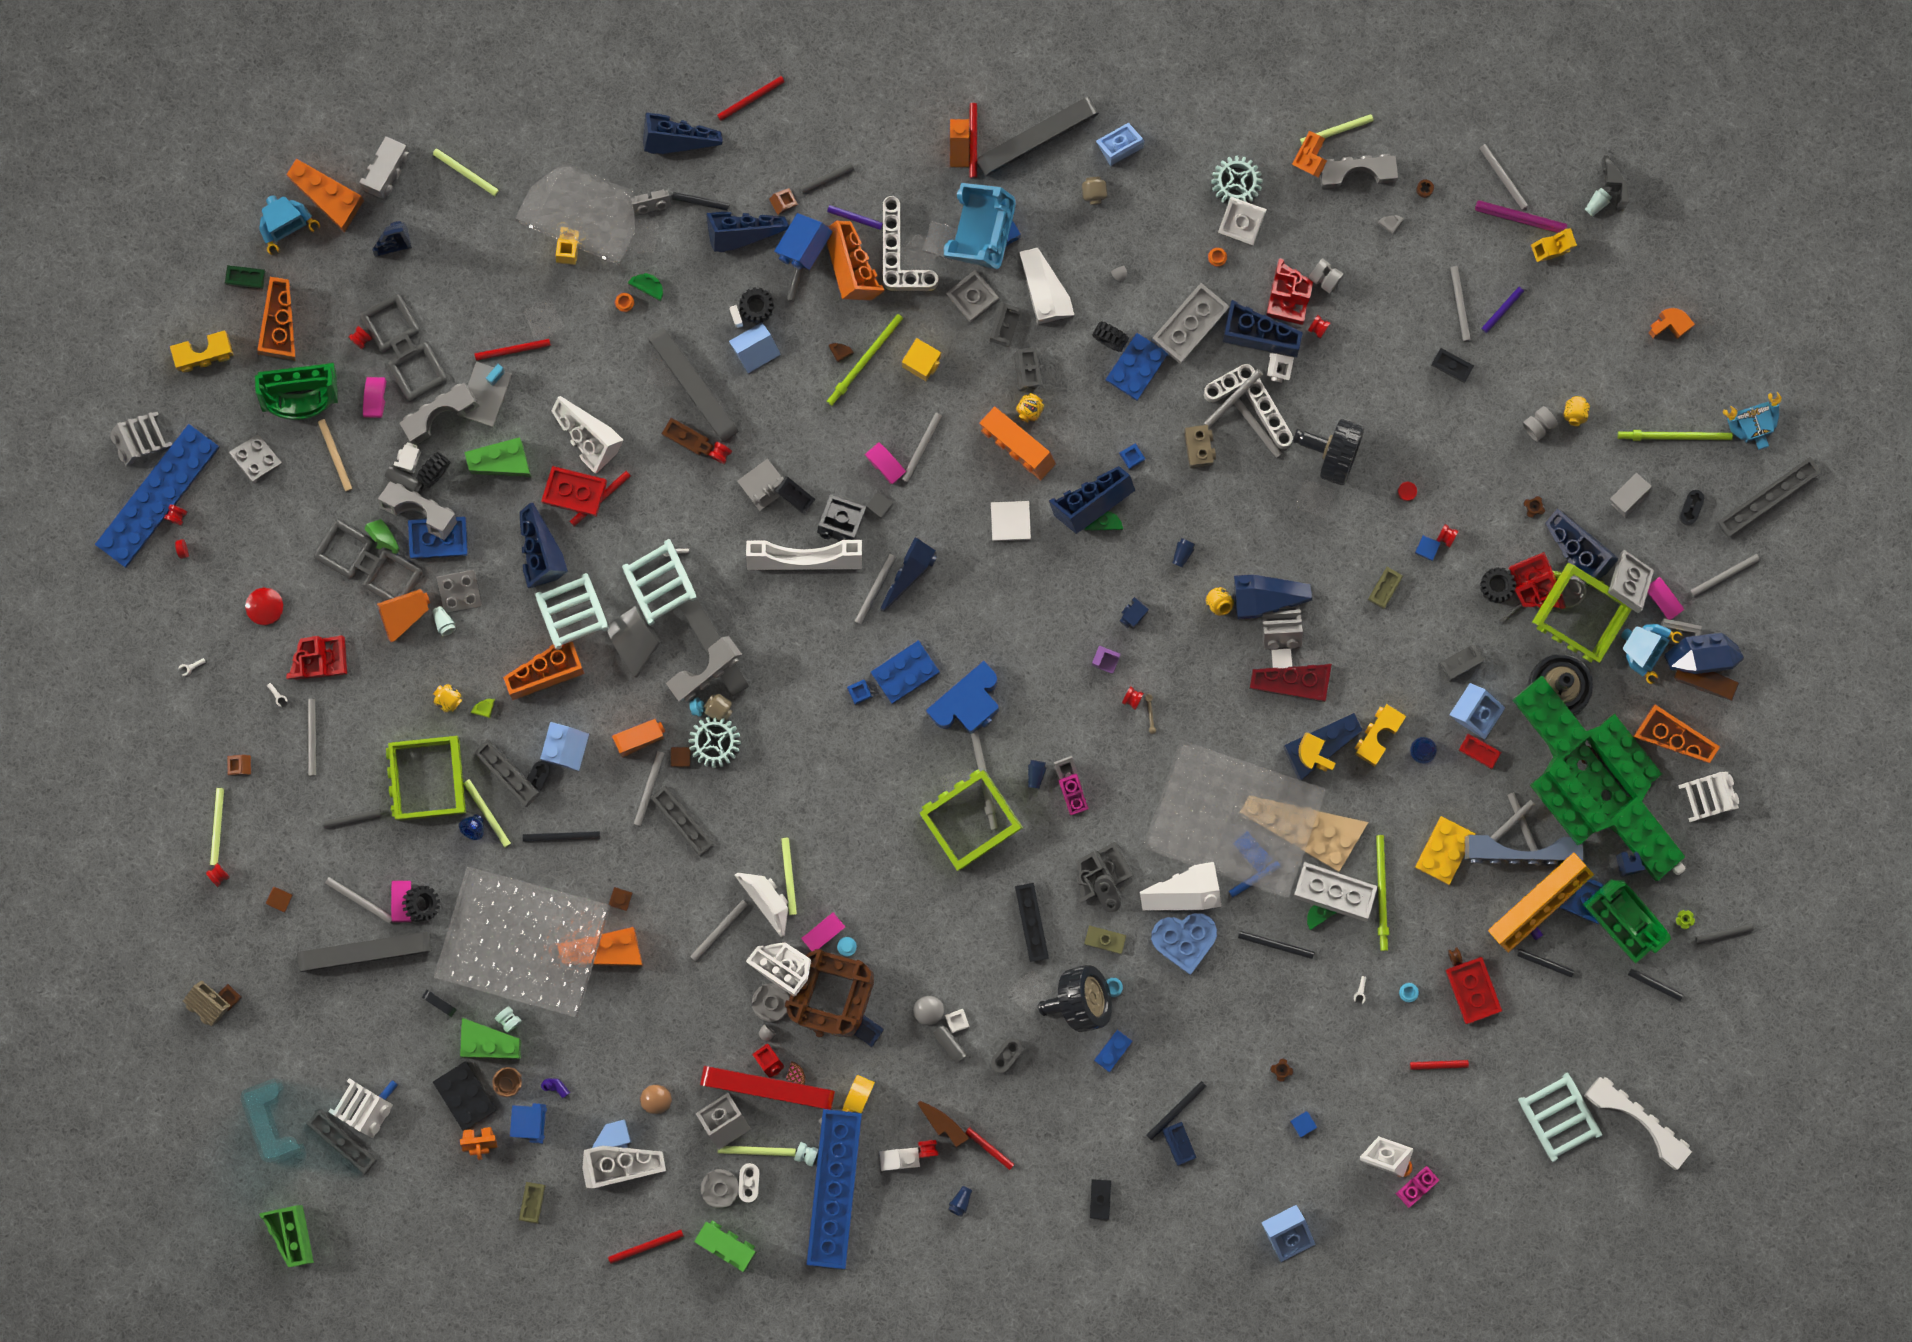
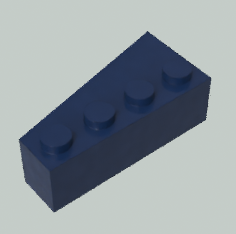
(1260, 332)
(1093, 499)
(1335, 736)

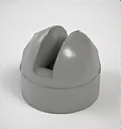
(1119, 273)
(766, 1033)

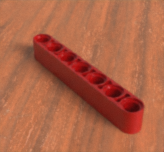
(767, 1087)

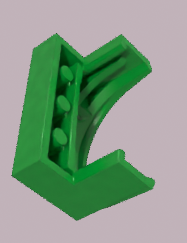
(274, 383)
(1625, 917)

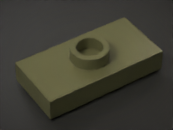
(1385, 587)
(1105, 939)
(532, 1202)

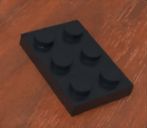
(464, 1096)

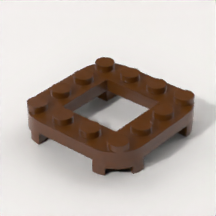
(856, 1003)

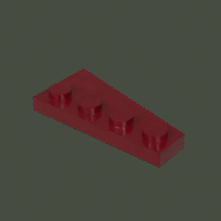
(1301, 681)

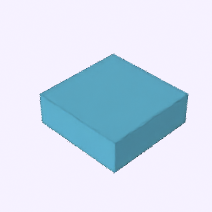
(495, 374)

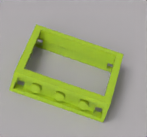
(1609, 633)
(393, 773)
(990, 844)

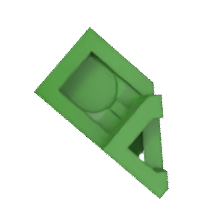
(382, 535)

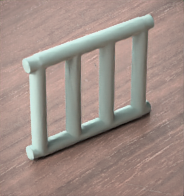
(636, 585)
(547, 612)
(1535, 1119)

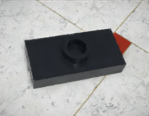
(795, 495)
(1100, 1199)

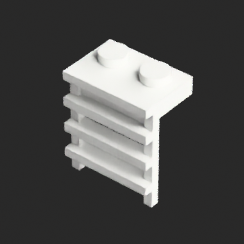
(1721, 791)
(370, 1112)

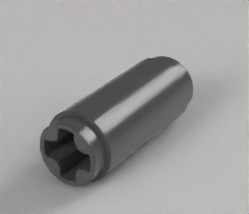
(399, 476)
(950, 1044)

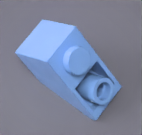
(614, 1135)

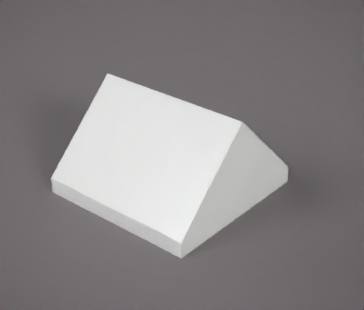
(1388, 1156)

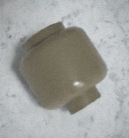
(1094, 190)
(718, 707)

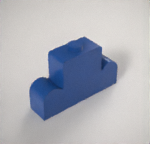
(967, 701)

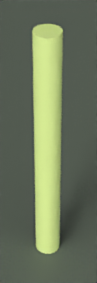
(1344, 127)
(464, 171)
(487, 813)
(217, 826)
(789, 876)
(758, 1151)

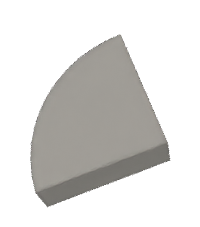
(1390, 223)

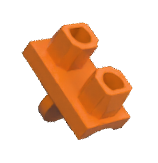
(478, 1145)

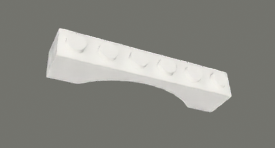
(768, 556)
(1669, 1148)

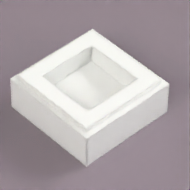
(736, 316)
(1281, 658)
(957, 1021)

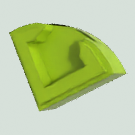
(484, 708)

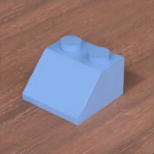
(1477, 710)
(564, 746)
(1288, 1233)

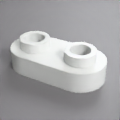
(748, 1182)

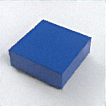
(1132, 456)
(1427, 548)
(859, 692)
(1303, 1124)

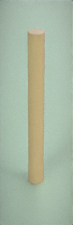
(335, 455)

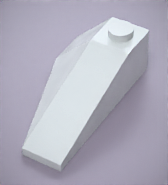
(1046, 292)
(594, 438)
(1188, 891)
(615, 1164)

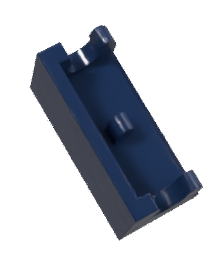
(1629, 865)
(869, 1031)
(1179, 1143)

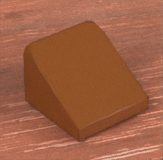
(783, 201)
(239, 764)
(279, 899)

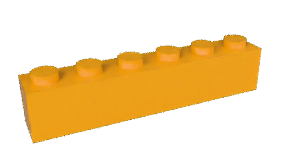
(1541, 902)

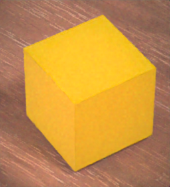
(921, 360)

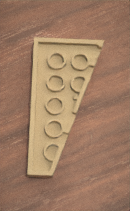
(1334, 839)

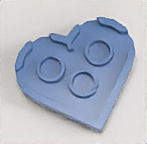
(1184, 940)

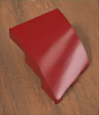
(1287, 290)
(1535, 581)
(315, 661)

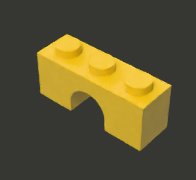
(218, 349)
(1369, 748)

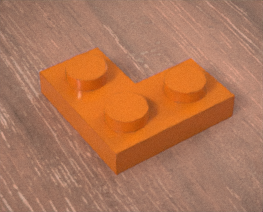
(1307, 155)

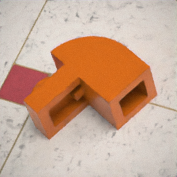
(1675, 320)

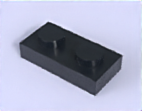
(1452, 365)

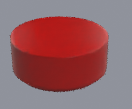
(1407, 491)
(181, 549)

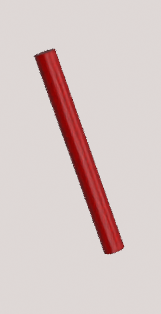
(752, 97)
(973, 140)
(512, 349)
(608, 491)
(645, 1246)

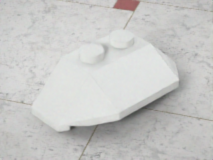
(767, 899)
(781, 966)

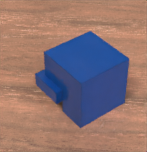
(528, 1122)

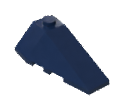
(668, 136)
(733, 232)
(392, 239)
(1579, 546)
(543, 555)
(915, 563)
(1263, 594)

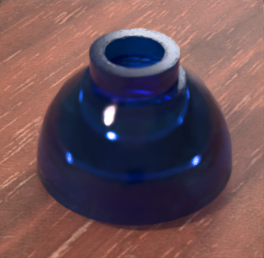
(1423, 750)
(472, 827)

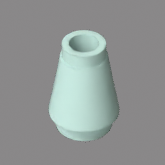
(1598, 202)
(444, 623)

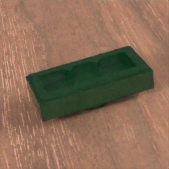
(245, 277)

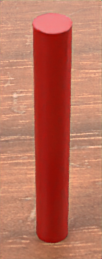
(1439, 1064)
(989, 1148)

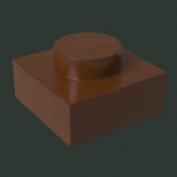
(620, 899)

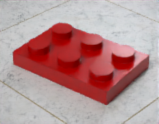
(574, 491)
(1473, 990)

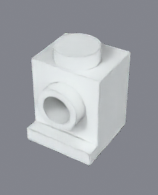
(1285, 364)
(408, 458)

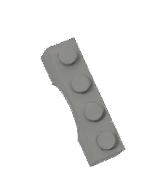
(1381, 168)
(418, 425)
(398, 499)
(721, 655)

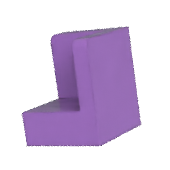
(1105, 659)

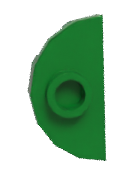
(648, 284)
(1107, 521)
(1317, 915)

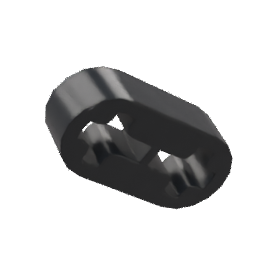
(1695, 509)
(543, 777)
(439, 1003)

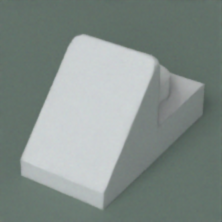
(899, 1159)

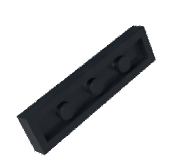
(1031, 922)

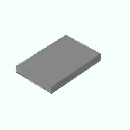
(488, 396)
(1631, 581)

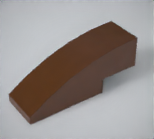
(1710, 683)
(943, 1123)

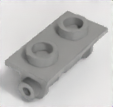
(659, 201)

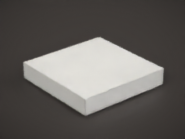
(1242, 221)
(1010, 521)

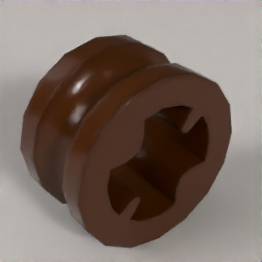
(1430, 190)
(1455, 956)

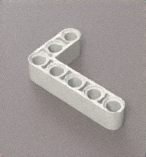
(894, 252)
(1256, 400)

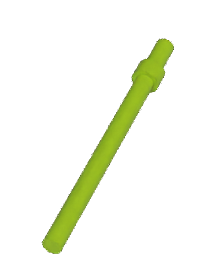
(841, 388)
(1637, 435)
(1383, 930)

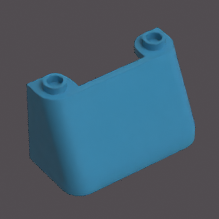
(982, 225)

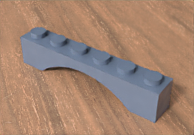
(1485, 848)

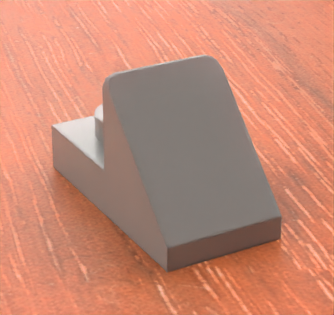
(1065, 768)

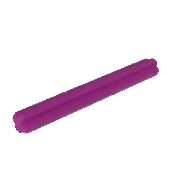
(1520, 217)

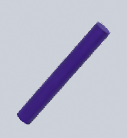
(855, 217)
(1501, 311)

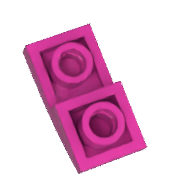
(374, 397)
(885, 463)
(1664, 599)
(1073, 794)
(398, 890)
(823, 932)
(1417, 1186)

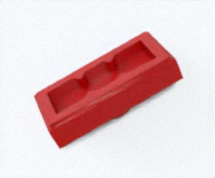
(1479, 751)

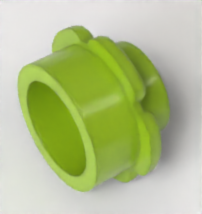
(1680, 919)

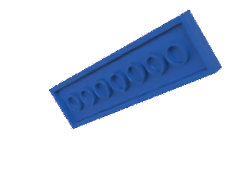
(159, 490)
(834, 1188)

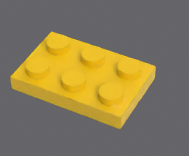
(1444, 850)

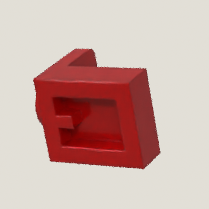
(768, 1060)

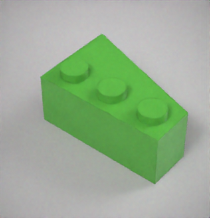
(499, 459)
(485, 1042)
(290, 1234)
(726, 1245)

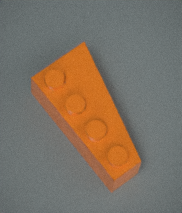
(327, 194)
(850, 264)
(277, 325)
(1018, 443)
(544, 671)
(1672, 734)
(619, 949)

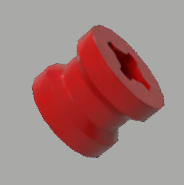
(1319, 326)
(360, 337)
(720, 453)
(175, 515)
(1447, 535)
(1132, 698)
(217, 874)
(928, 1148)

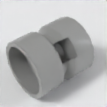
(1332, 276)
(1538, 425)

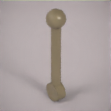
(1149, 698)

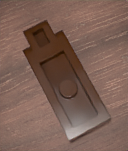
(687, 437)

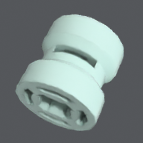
(504, 1016)
(811, 1154)

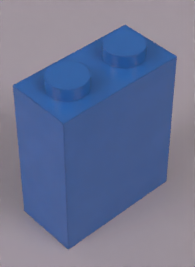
(802, 242)

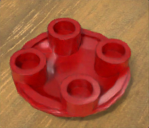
(264, 606)

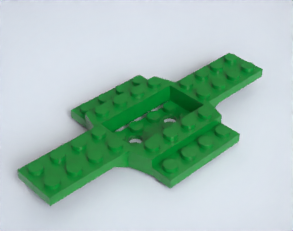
(1576, 794)

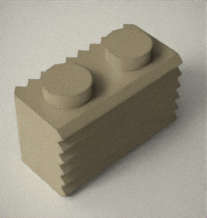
(206, 1003)

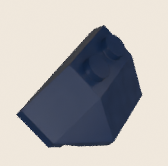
(1704, 654)

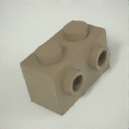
(1199, 446)

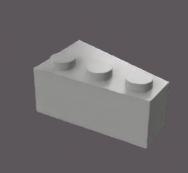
(385, 168)

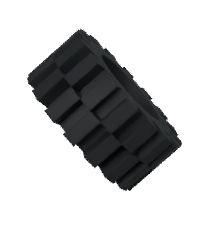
(756, 294)
(1110, 336)
(433, 469)
(1498, 596)
(411, 906)

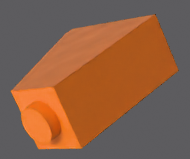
(959, 142)
(402, 612)
(638, 737)

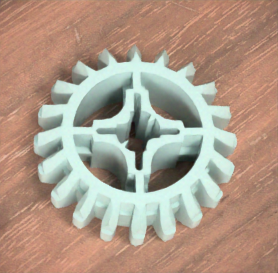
(1249, 171)
(722, 736)

